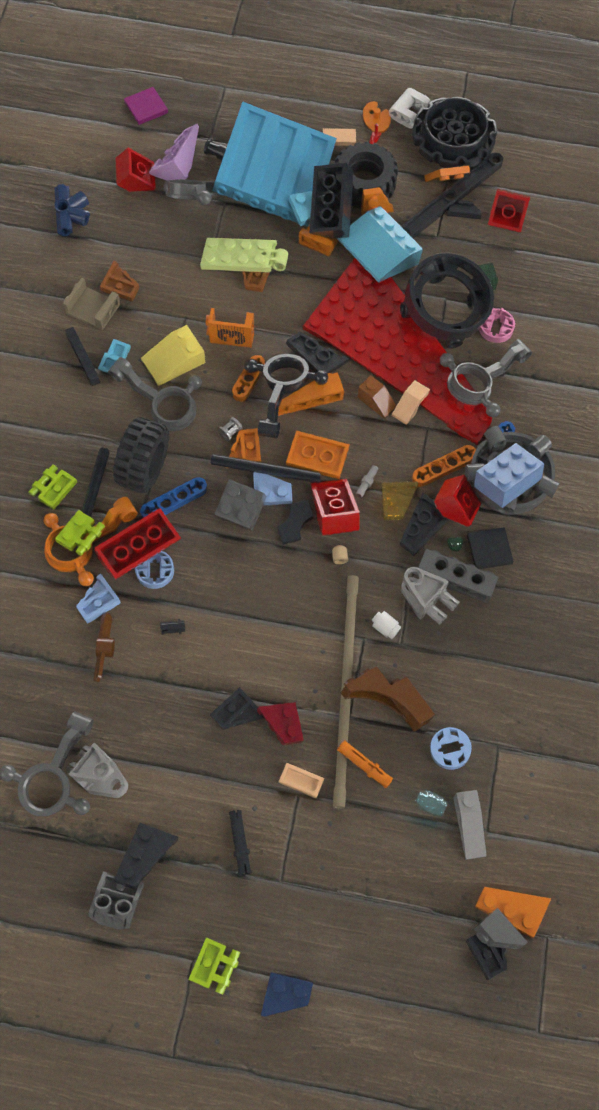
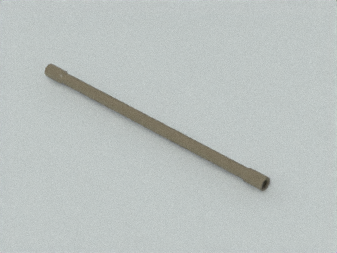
(340, 791)

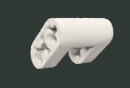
(400, 110)

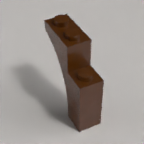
(397, 695)

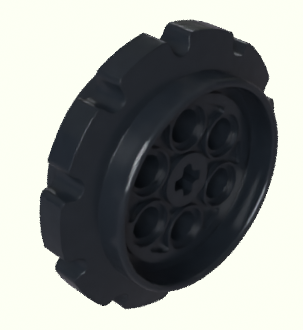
(454, 132)

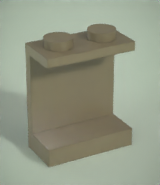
(90, 305)

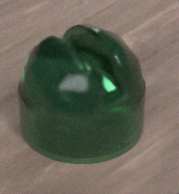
(455, 543)

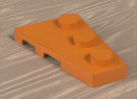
(521, 909)

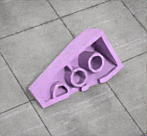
(178, 158)

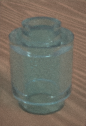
(431, 803)

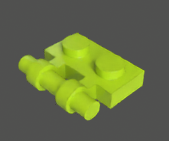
(56, 489)
(76, 529)
(207, 965)

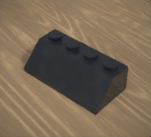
(331, 200)

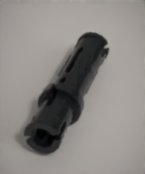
(241, 851)

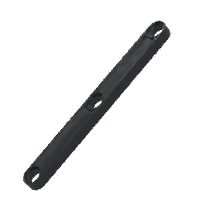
(458, 190)

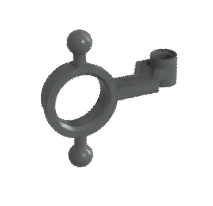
(190, 190)
(516, 351)
(123, 370)
(78, 725)

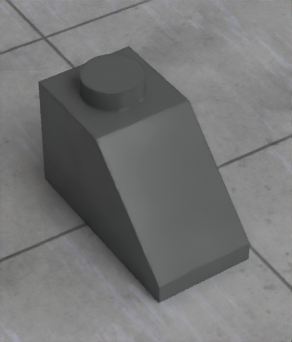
(499, 932)

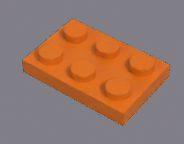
(317, 454)

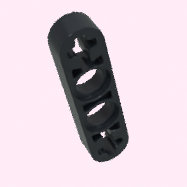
(82, 356)

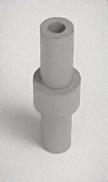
(366, 481)

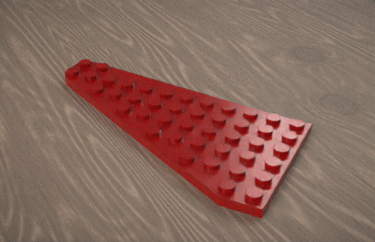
(367, 326)

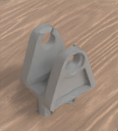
(426, 592)
(97, 773)

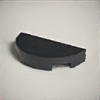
(464, 209)

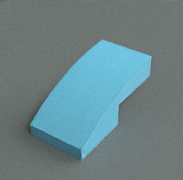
(116, 350)

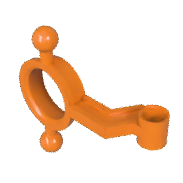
(122, 511)

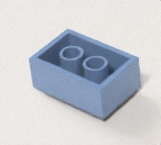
(509, 475)

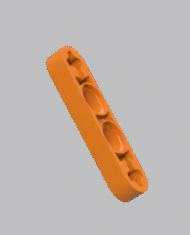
(443, 464)

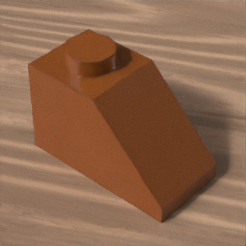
(376, 397)

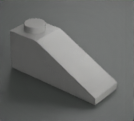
(470, 824)

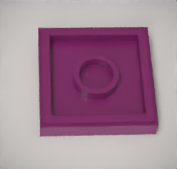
(146, 105)

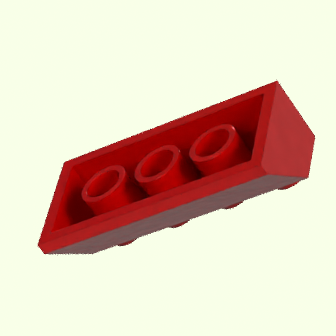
(136, 544)

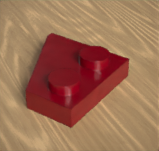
(283, 721)

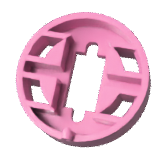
(506, 329)

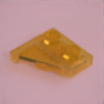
(396, 498)

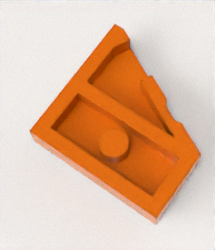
(447, 173)
(374, 198)
(247, 445)

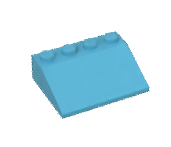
(381, 245)

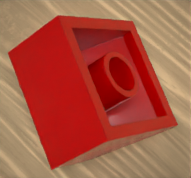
(133, 171)
(509, 210)
(457, 501)

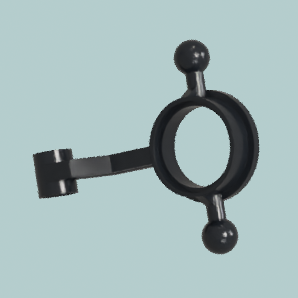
(271, 426)

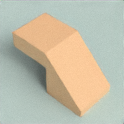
(410, 401)

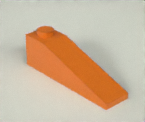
(313, 395)

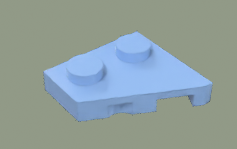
(275, 489)
(97, 600)

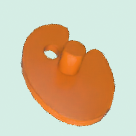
(382, 118)

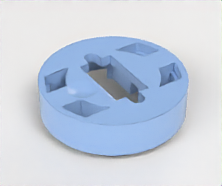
(165, 569)
(452, 757)

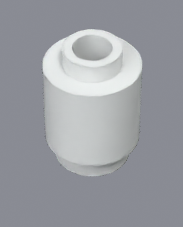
(386, 624)

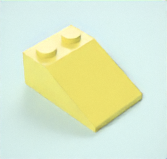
(174, 356)

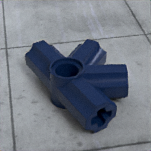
(69, 209)

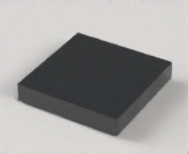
(490, 548)

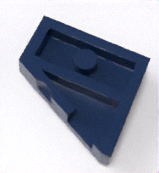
(285, 994)

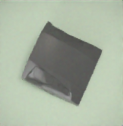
(114, 903)

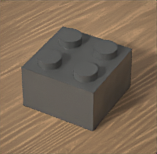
(240, 505)

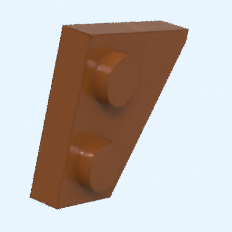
(255, 280)

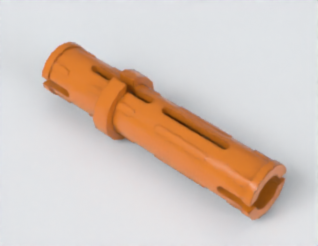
(365, 764)

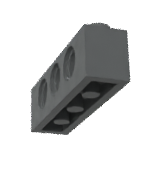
(460, 584)

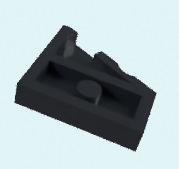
(236, 711)
(490, 959)

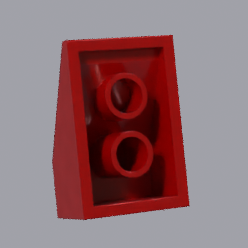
(335, 507)

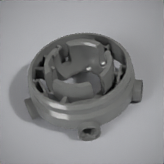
(538, 447)

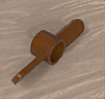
(104, 646)

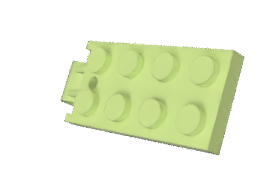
(243, 255)

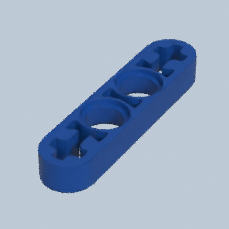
(172, 497)

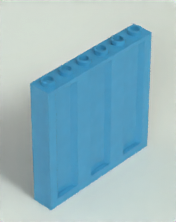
(271, 160)

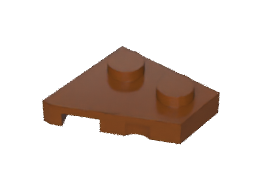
(120, 283)

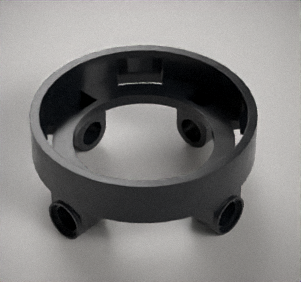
(435, 270)

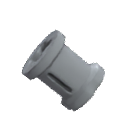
(230, 429)

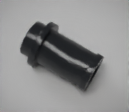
(172, 627)

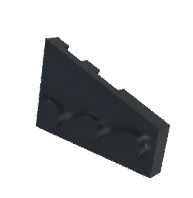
(315, 355)
(423, 525)
(143, 853)

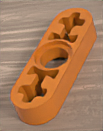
(248, 386)

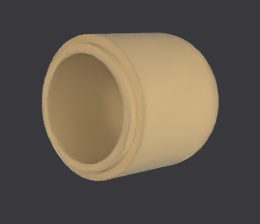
(340, 554)

